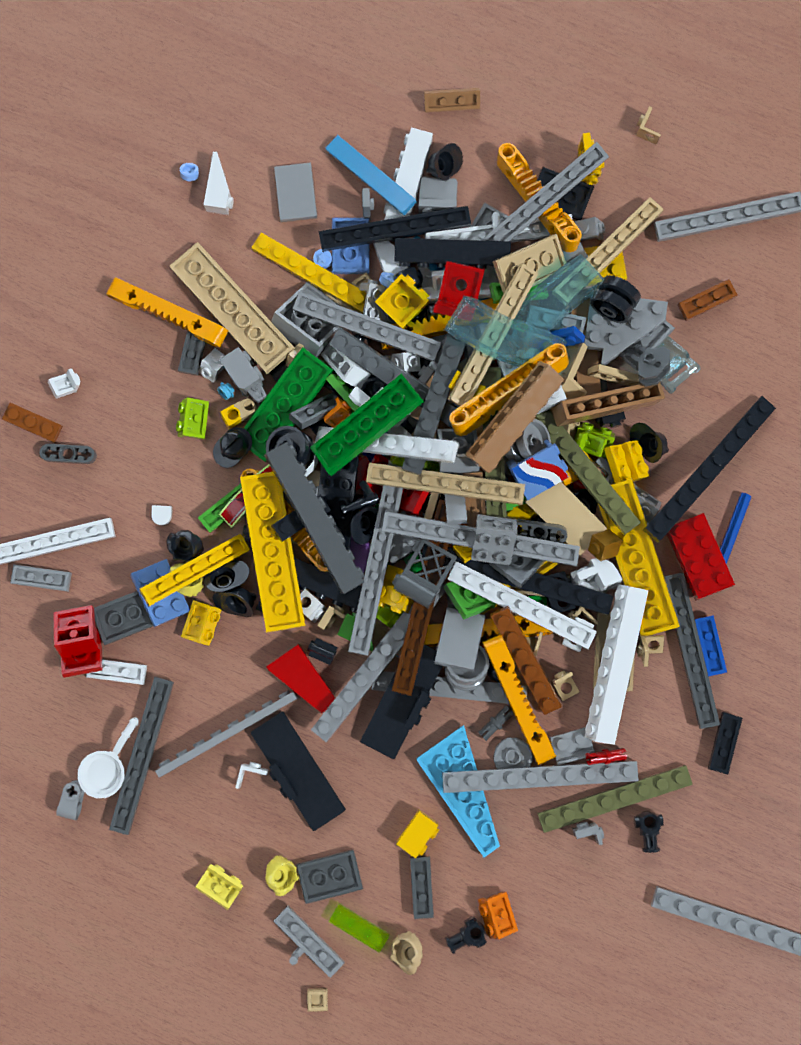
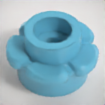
(225, 390)

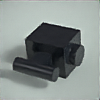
(322, 651)

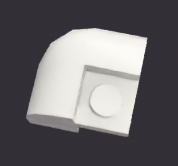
(597, 576)

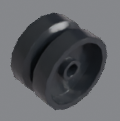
(615, 299)
(296, 438)

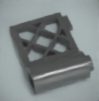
(417, 587)

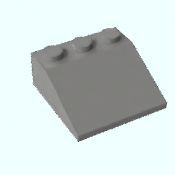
(302, 328)

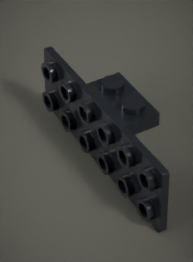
(338, 491)
(400, 712)
(297, 771)

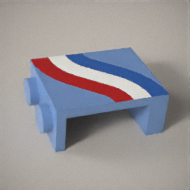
(539, 470)

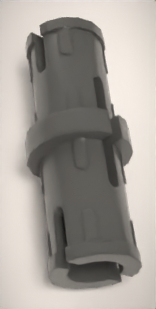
(495, 723)

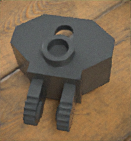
(650, 364)

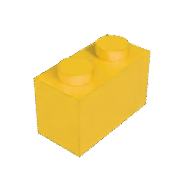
(417, 834)

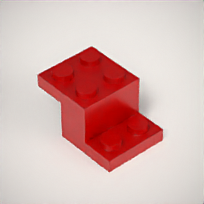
(77, 641)

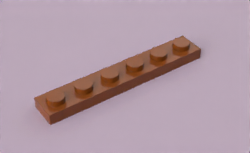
(526, 660)

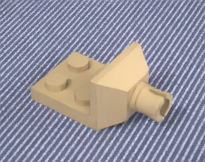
(569, 385)

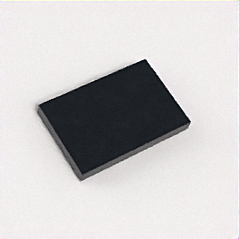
(575, 200)

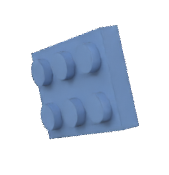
(167, 608)

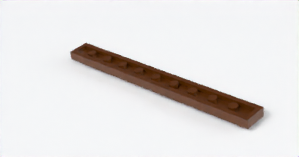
(419, 621)

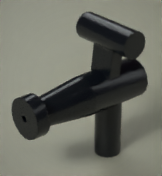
(369, 499)

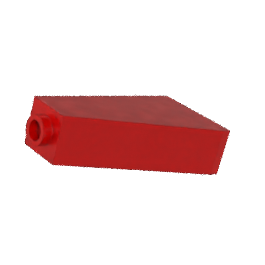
(301, 676)

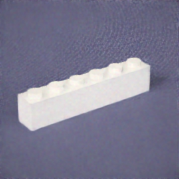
(411, 168)

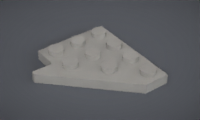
(617, 337)

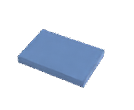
(351, 259)

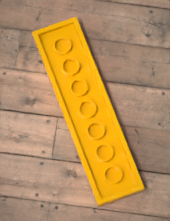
(272, 557)
(641, 565)

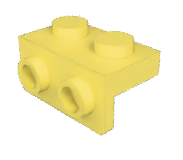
(219, 886)

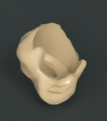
(407, 952)

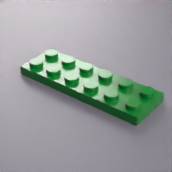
(292, 391)
(366, 424)

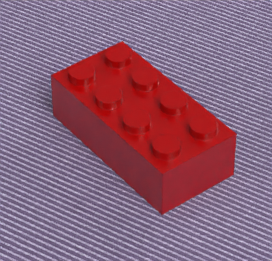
(700, 557)

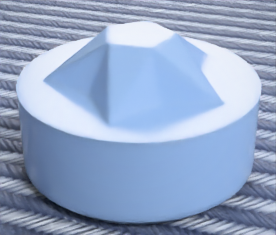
(189, 172)
(323, 259)
(387, 279)

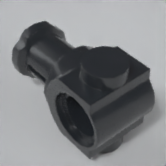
(649, 832)
(465, 938)

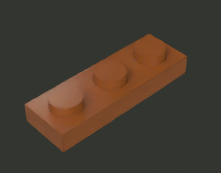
(707, 299)
(32, 422)

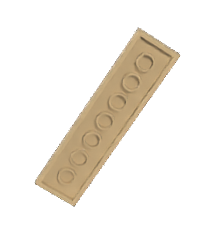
(232, 308)

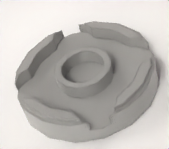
(512, 754)

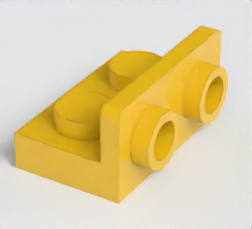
(201, 623)

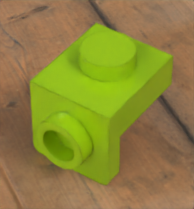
(591, 443)

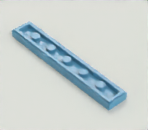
(371, 175)

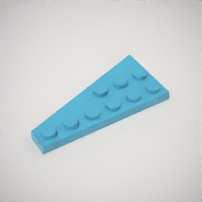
(468, 807)

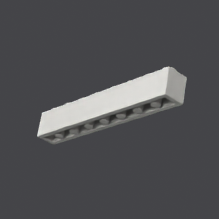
(616, 664)

